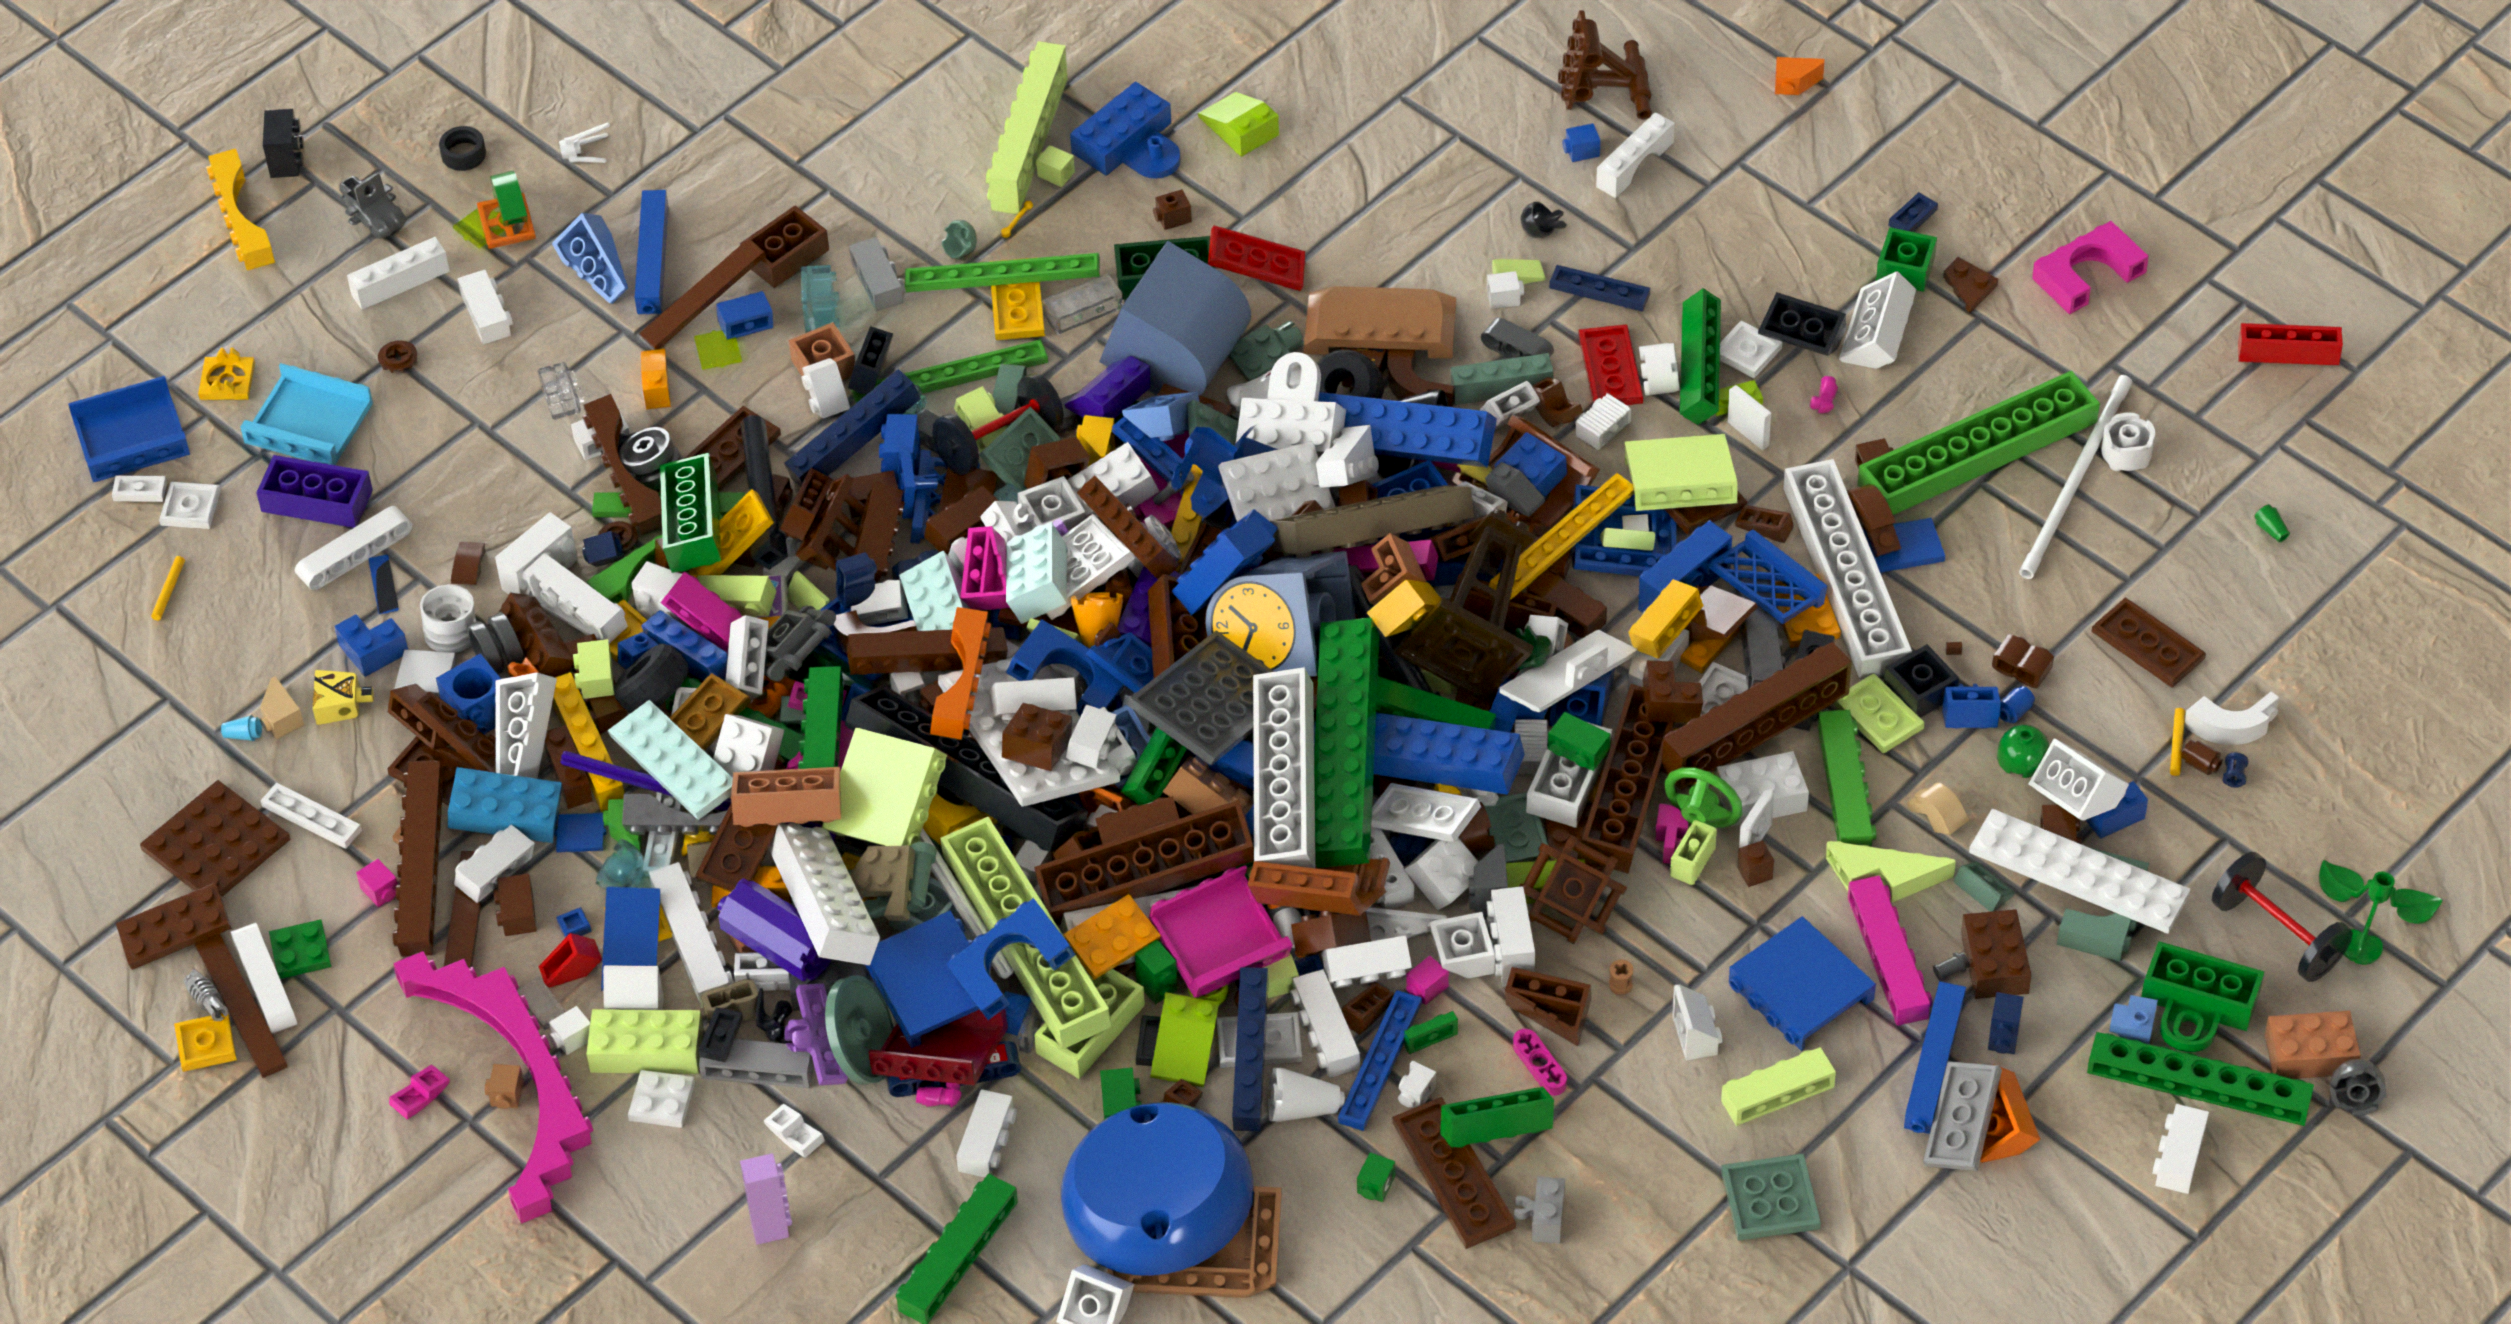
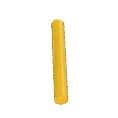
(168, 588)
(2177, 741)

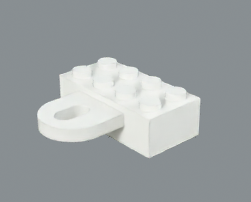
(1290, 414)

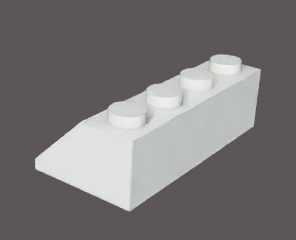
(1878, 322)
(2077, 782)

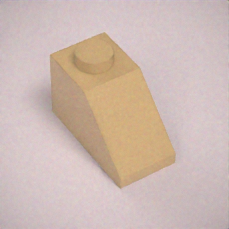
(279, 710)

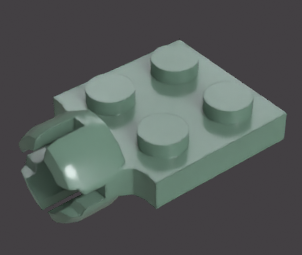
(1264, 347)

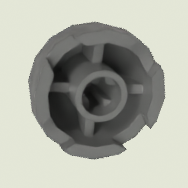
(2357, 1086)

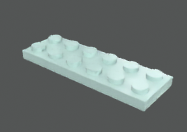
(673, 759)

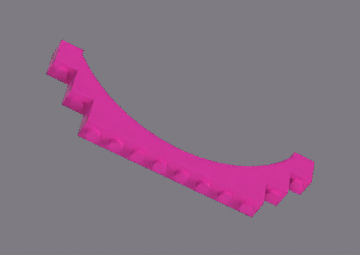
(498, 1004)

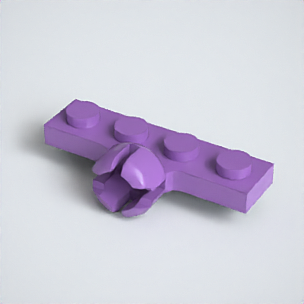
(811, 1035)

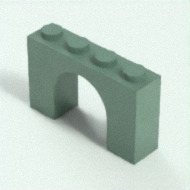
(2099, 934)

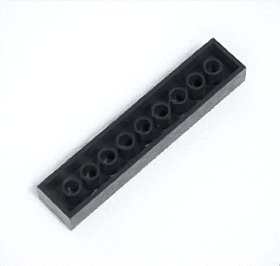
(967, 770)

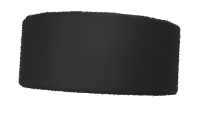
(460, 135)

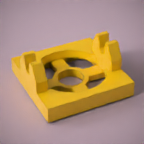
(226, 391)

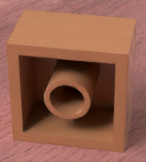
(820, 345)

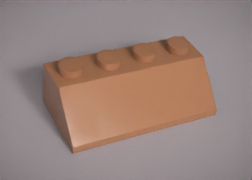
(786, 796)

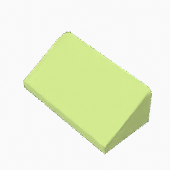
(1628, 539)
(805, 593)

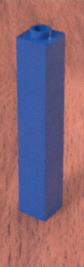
(651, 252)
(1934, 1057)

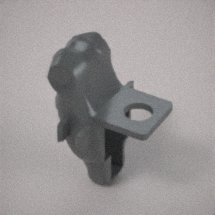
(372, 205)

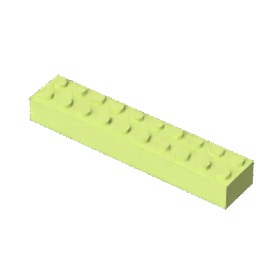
(996, 889)

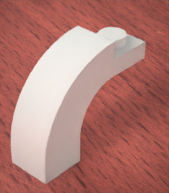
(2231, 727)

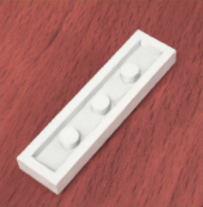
(311, 815)

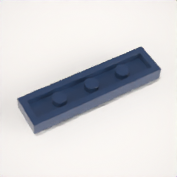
(1599, 288)

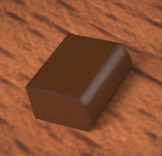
(1953, 648)

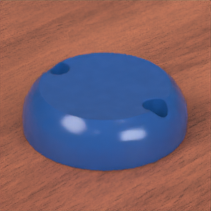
(1156, 1189)

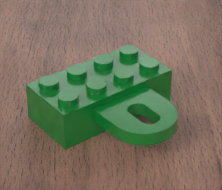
(2201, 992)

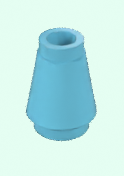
(243, 729)

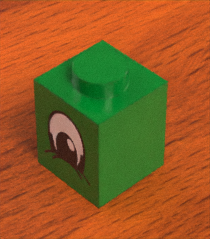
(1376, 1177)

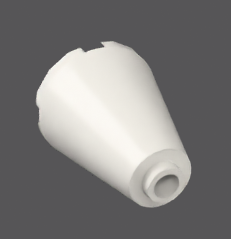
(1301, 1096)

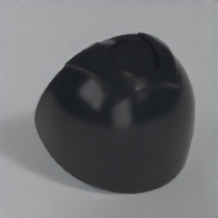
(1392, 465)

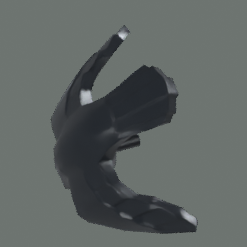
(773, 1024)

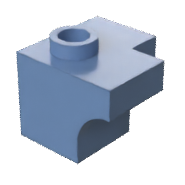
(2134, 1020)

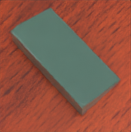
(1983, 886)

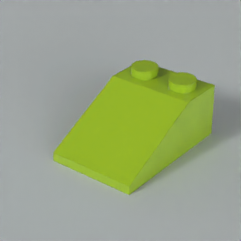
(1242, 122)
(1184, 1039)

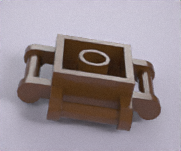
(1572, 888)

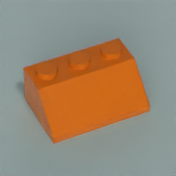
(2011, 1124)

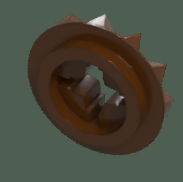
(388, 352)
(625, 530)

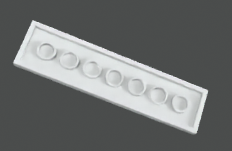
(2080, 871)

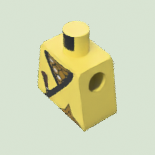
(338, 696)

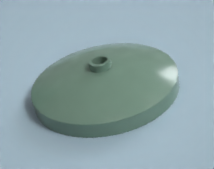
(855, 1023)

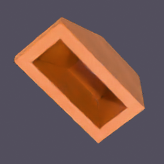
(1797, 74)

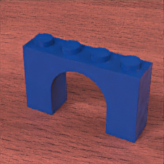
(1051, 646)
(1025, 925)

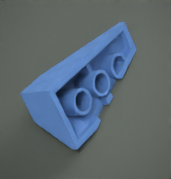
(591, 252)

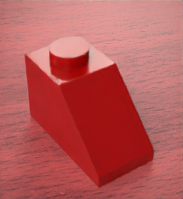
(570, 960)

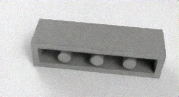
(761, 1064)

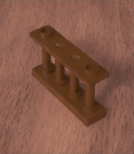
(822, 523)

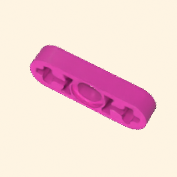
(1539, 1050)

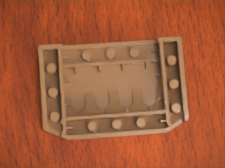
(1380, 320)
(1237, 1270)

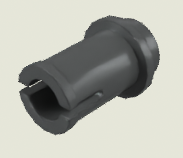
(1951, 966)

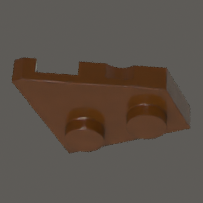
(1969, 282)

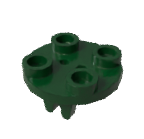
(1541, 648)

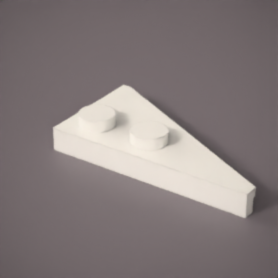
(1396, 923)

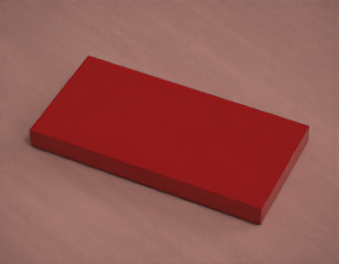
(1256, 258)
(1610, 363)

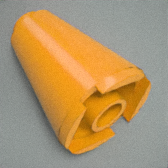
(1094, 613)

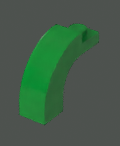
(509, 198)

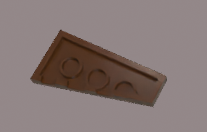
(458, 732)

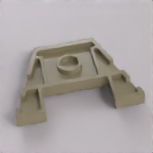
(885, 873)

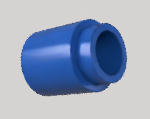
(2016, 704)

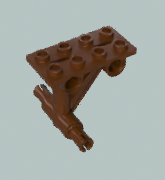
(1581, 73)

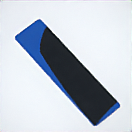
(383, 584)

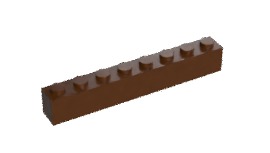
(419, 858)

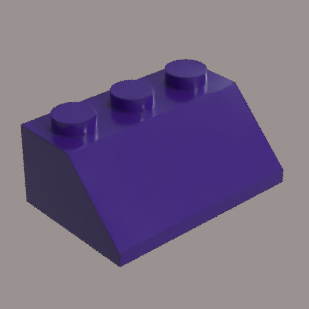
(1112, 389)

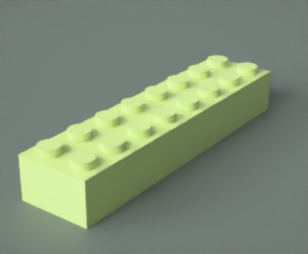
(1027, 127)

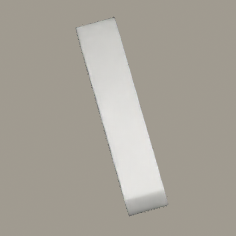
(353, 548)
(263, 978)

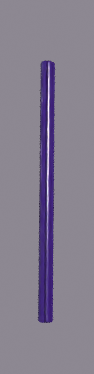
(635, 778)

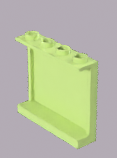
(1681, 472)
(886, 789)

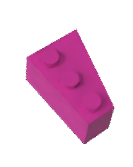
(984, 570)

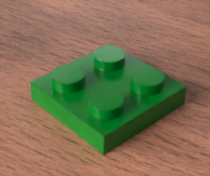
(300, 949)

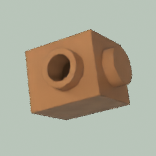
(505, 1086)

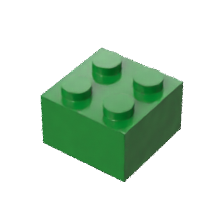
(1909, 254)

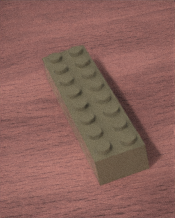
(1372, 520)

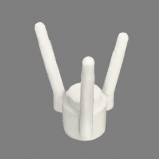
(571, 145)

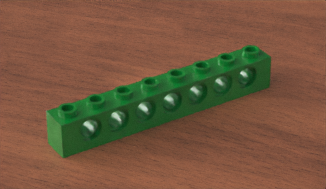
(2209, 1088)

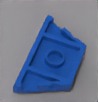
(1126, 660)

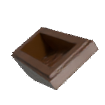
(1779, 529)
(1357, 1019)

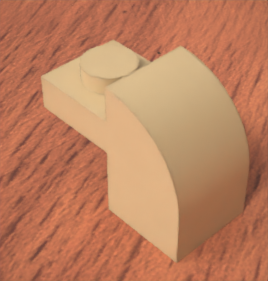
(1941, 808)

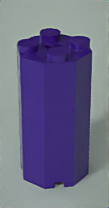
(771, 929)

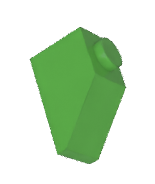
(613, 819)

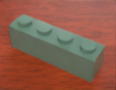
(1488, 379)

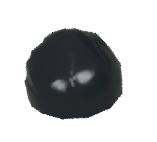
(1540, 221)

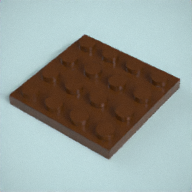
(215, 840)

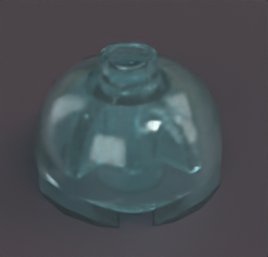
(621, 868)

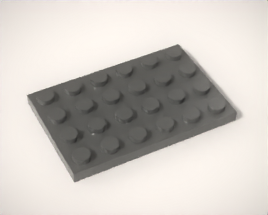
(1204, 697)

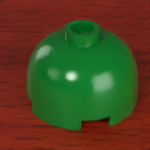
(2022, 750)

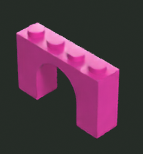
(2103, 244)

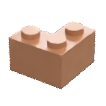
(1396, 565)

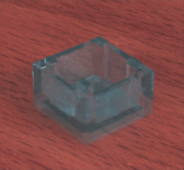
(818, 296)

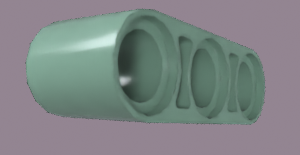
(1006, 387)

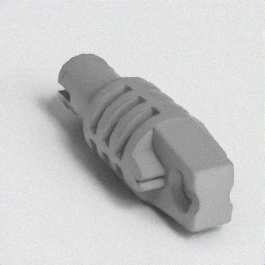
(205, 995)

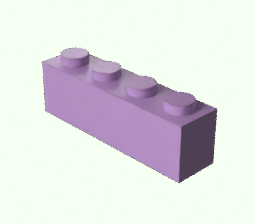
(766, 1198)

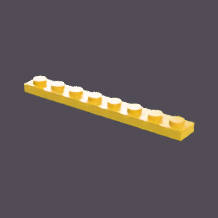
(1569, 531)

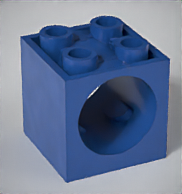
(471, 691)

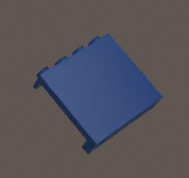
(128, 429)
(917, 981)
(1800, 981)

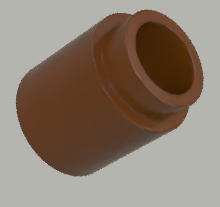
(2202, 757)

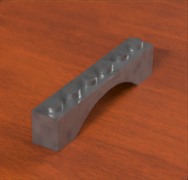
(646, 813)

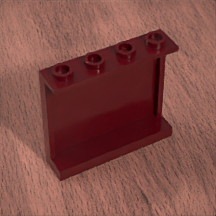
(947, 1054)

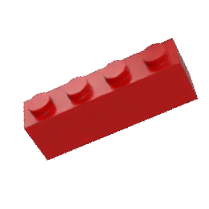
(2290, 344)

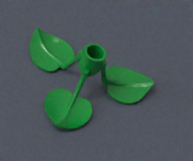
(2412, 905)

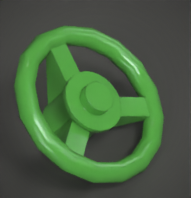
(1702, 801)

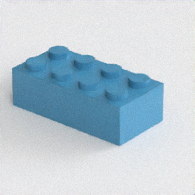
(496, 800)

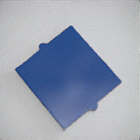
(580, 832)

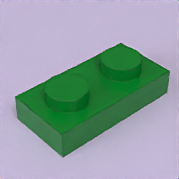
(1431, 1032)

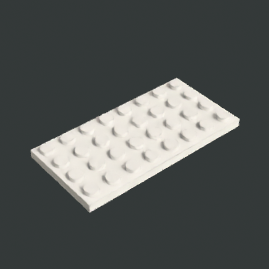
(1026, 782)

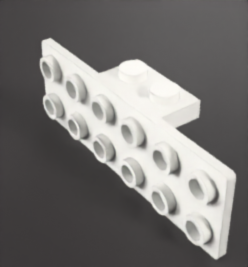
(1568, 671)

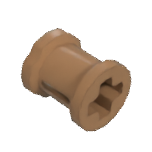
(1621, 974)

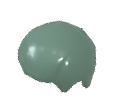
(960, 239)

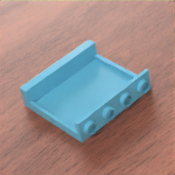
(309, 416)

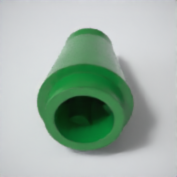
(2272, 523)

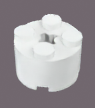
(1659, 369)
(2128, 442)

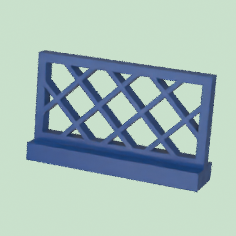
(922, 497)
(1779, 568)

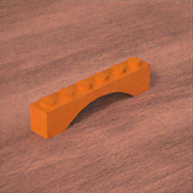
(952, 707)

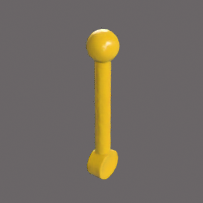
(1006, 232)

